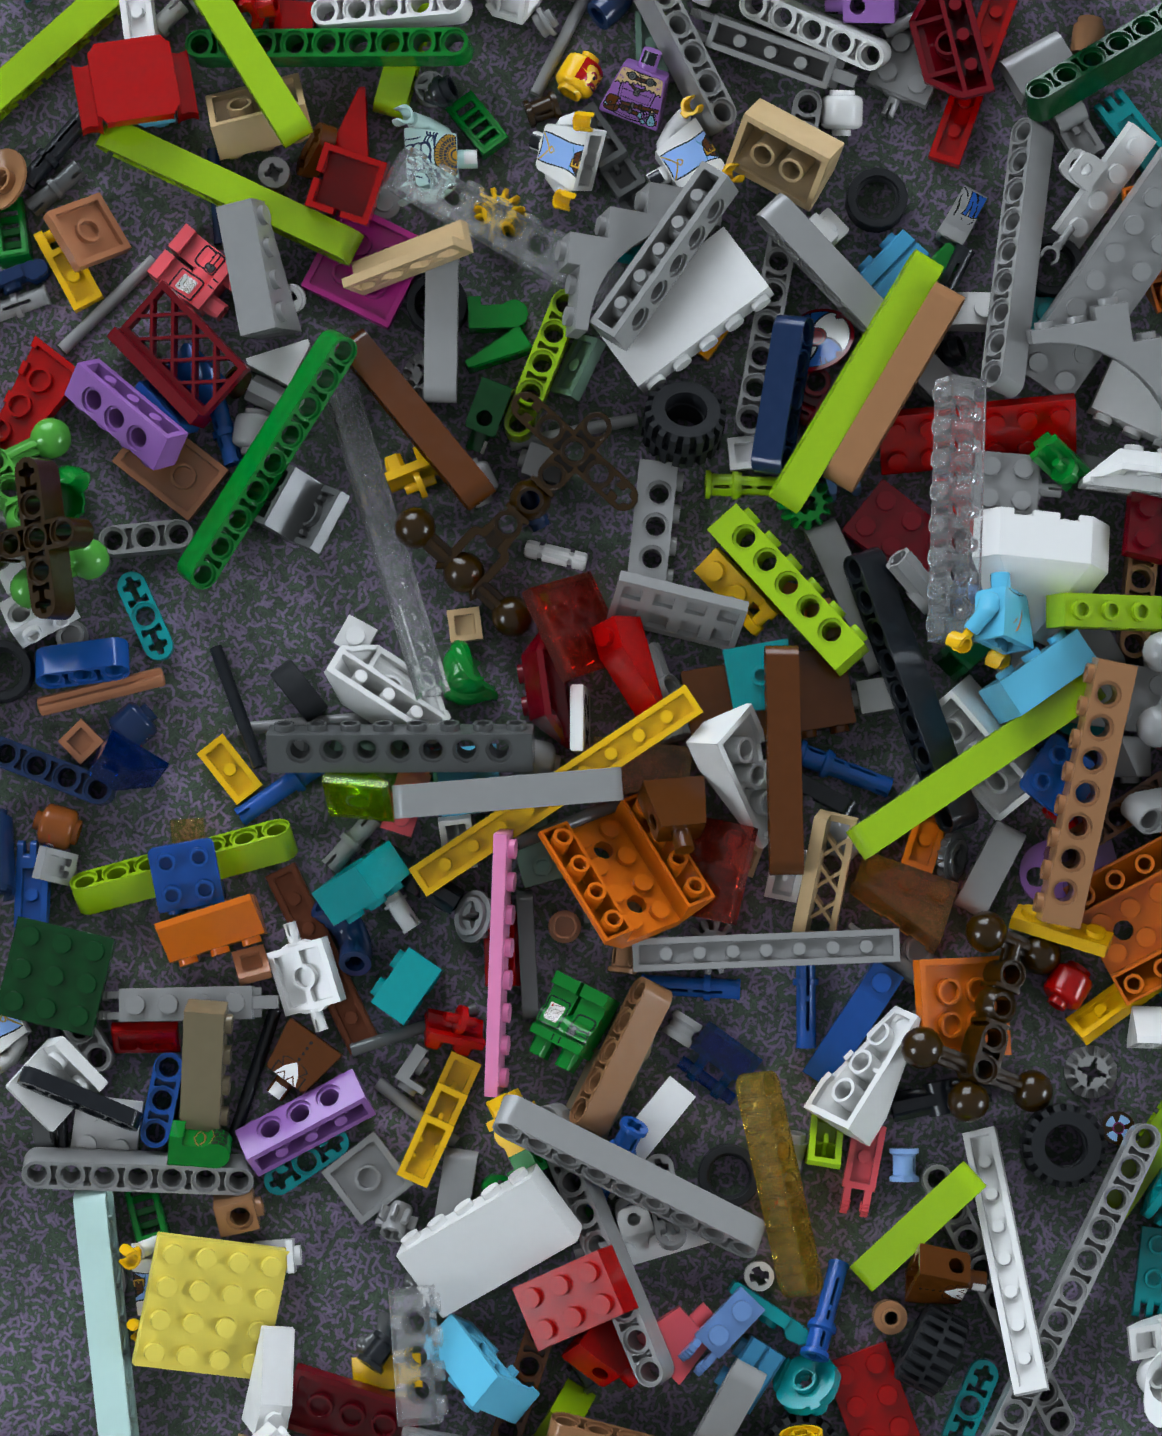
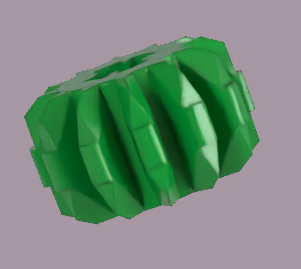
(809, 512)

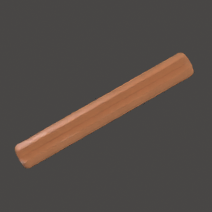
(100, 692)

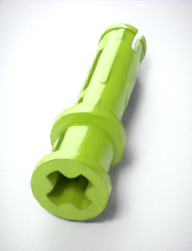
(731, 485)

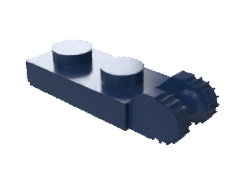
(30, 271)

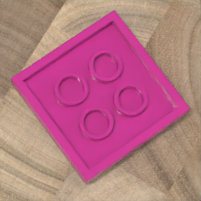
(326, 275)

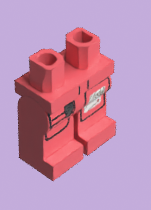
(203, 284)

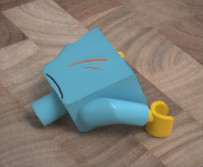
(998, 623)

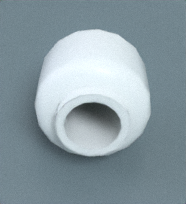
(842, 112)

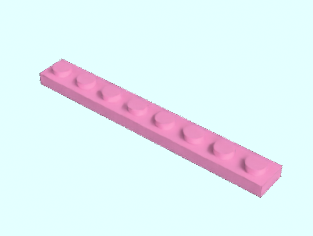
(500, 950)

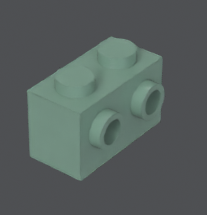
(536, 863)

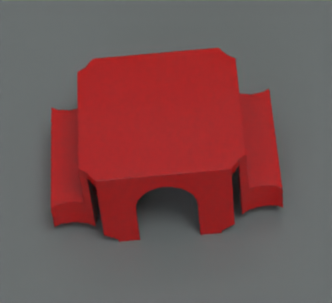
(133, 84)

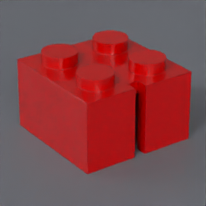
(348, 184)

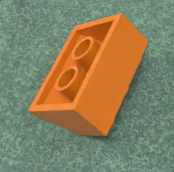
(212, 930)

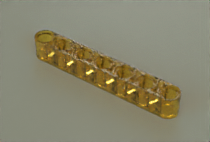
(779, 1184)

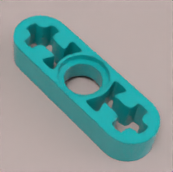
(127, 598)
(291, 1182)
(987, 1385)

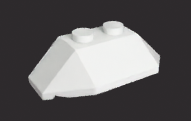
(1126, 472)
(379, 687)

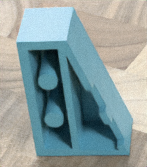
(1038, 676)
(480, 1374)

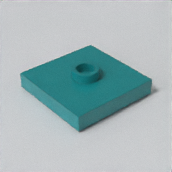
(746, 673)

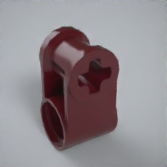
(812, 399)

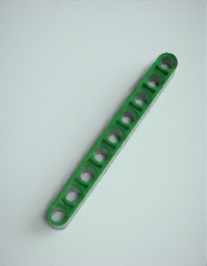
(346, 41)
(281, 451)

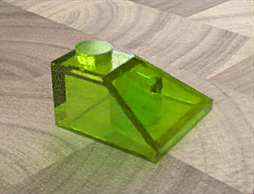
(358, 796)

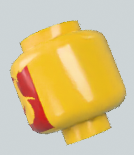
(579, 75)

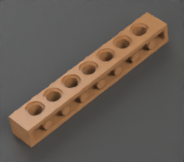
(1070, 909)

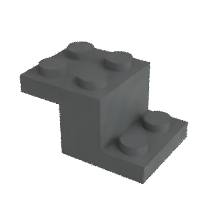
(301, 510)

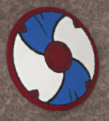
(831, 340)

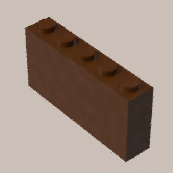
(823, 696)

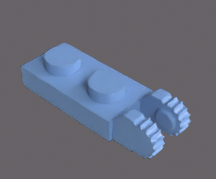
(723, 1328)

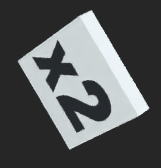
(579, 718)

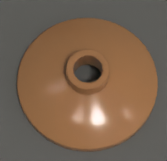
(12, 176)

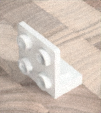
(64, 1061)

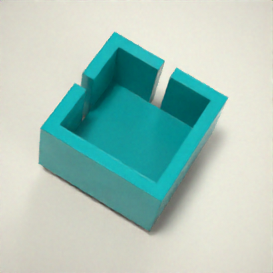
(362, 885)
(406, 985)

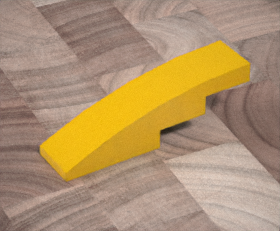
(438, 1119)

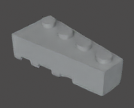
(256, 271)

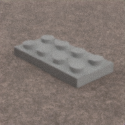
(679, 610)

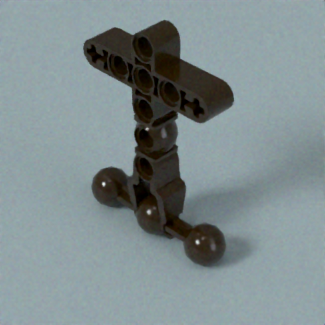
(44, 539)
(464, 570)

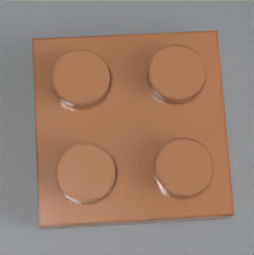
(87, 232)

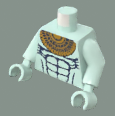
(434, 141)

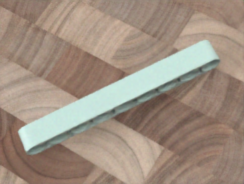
(105, 1313)

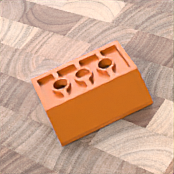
(636, 871)
(1133, 893)

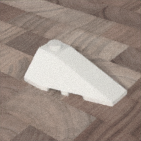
(732, 762)
(864, 1086)

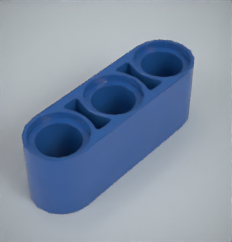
(82, 663)
(154, 1114)

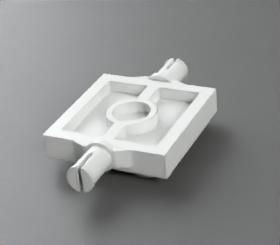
(306, 976)

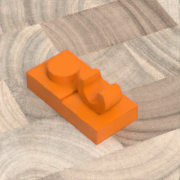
(923, 845)

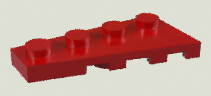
(36, 393)

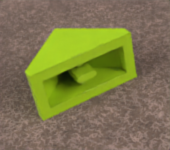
(823, 1145)
(569, 1400)

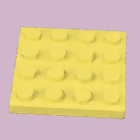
(208, 1304)

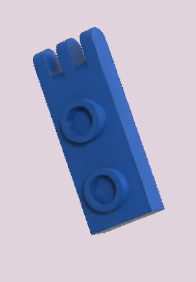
(31, 894)

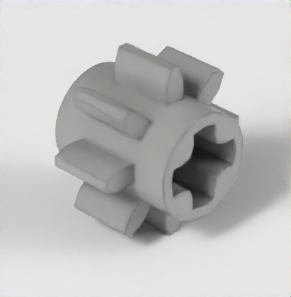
(396, 1220)

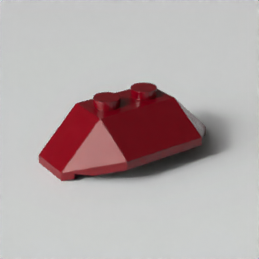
(951, 48)
(546, 696)

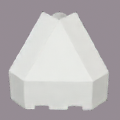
(1044, 557)

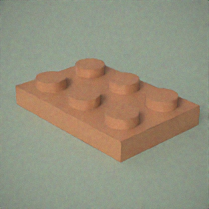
(181, 486)

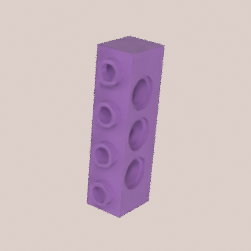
(126, 414)
(305, 1122)

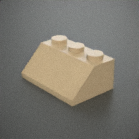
(240, 124)
(784, 153)

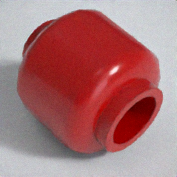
(1068, 986)

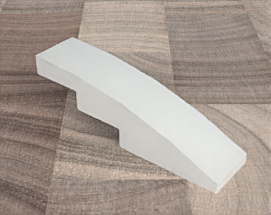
(661, 1114)

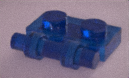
(723, 1053)

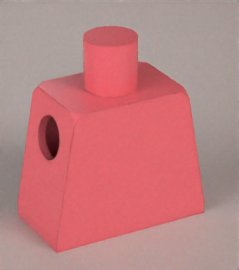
(678, 1331)

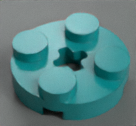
(813, 1398)

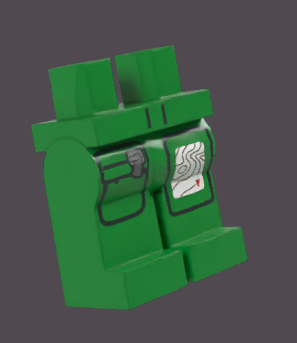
(572, 1019)

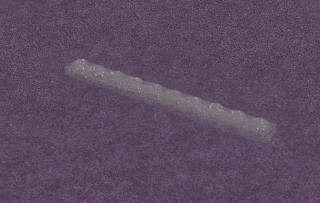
(388, 553)

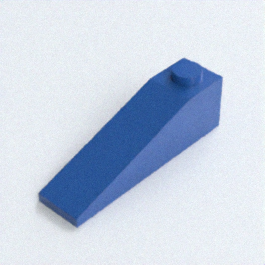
(854, 1020)

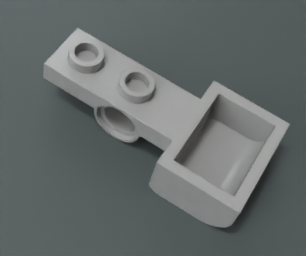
(1070, 125)

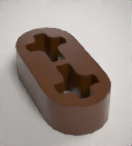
(312, 150)

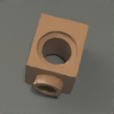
(232, 1223)

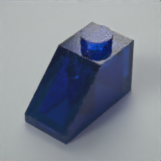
(125, 764)

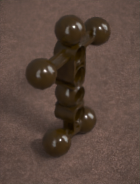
(924, 1048)

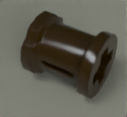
(542, 109)

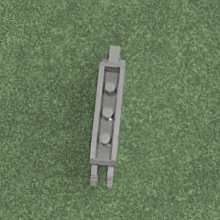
(773, 51)
(170, 1002)

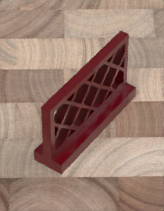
(166, 378)

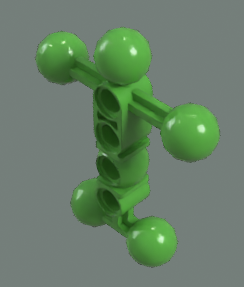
(50, 440)

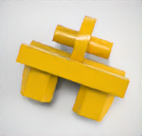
(410, 476)

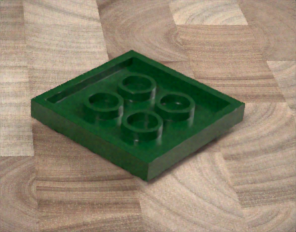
(56, 976)

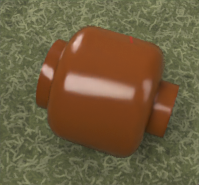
(57, 826)

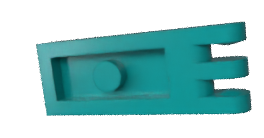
(1120, 115)
(1148, 1272)

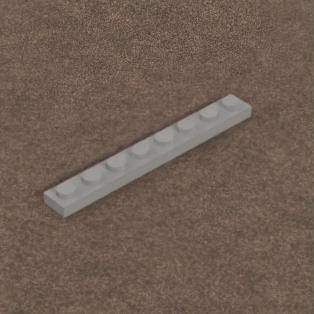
(767, 950)

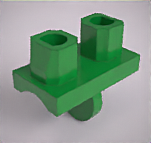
(1058, 460)

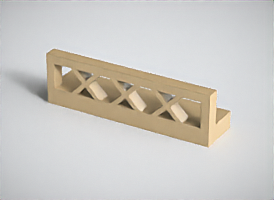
(409, 258)
(814, 866)

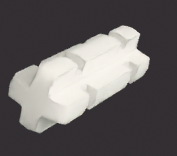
(555, 555)

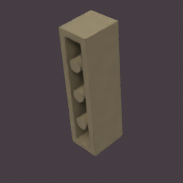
(204, 1064)

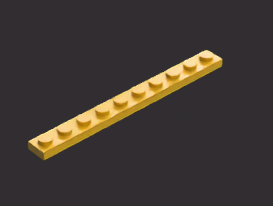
(610, 752)

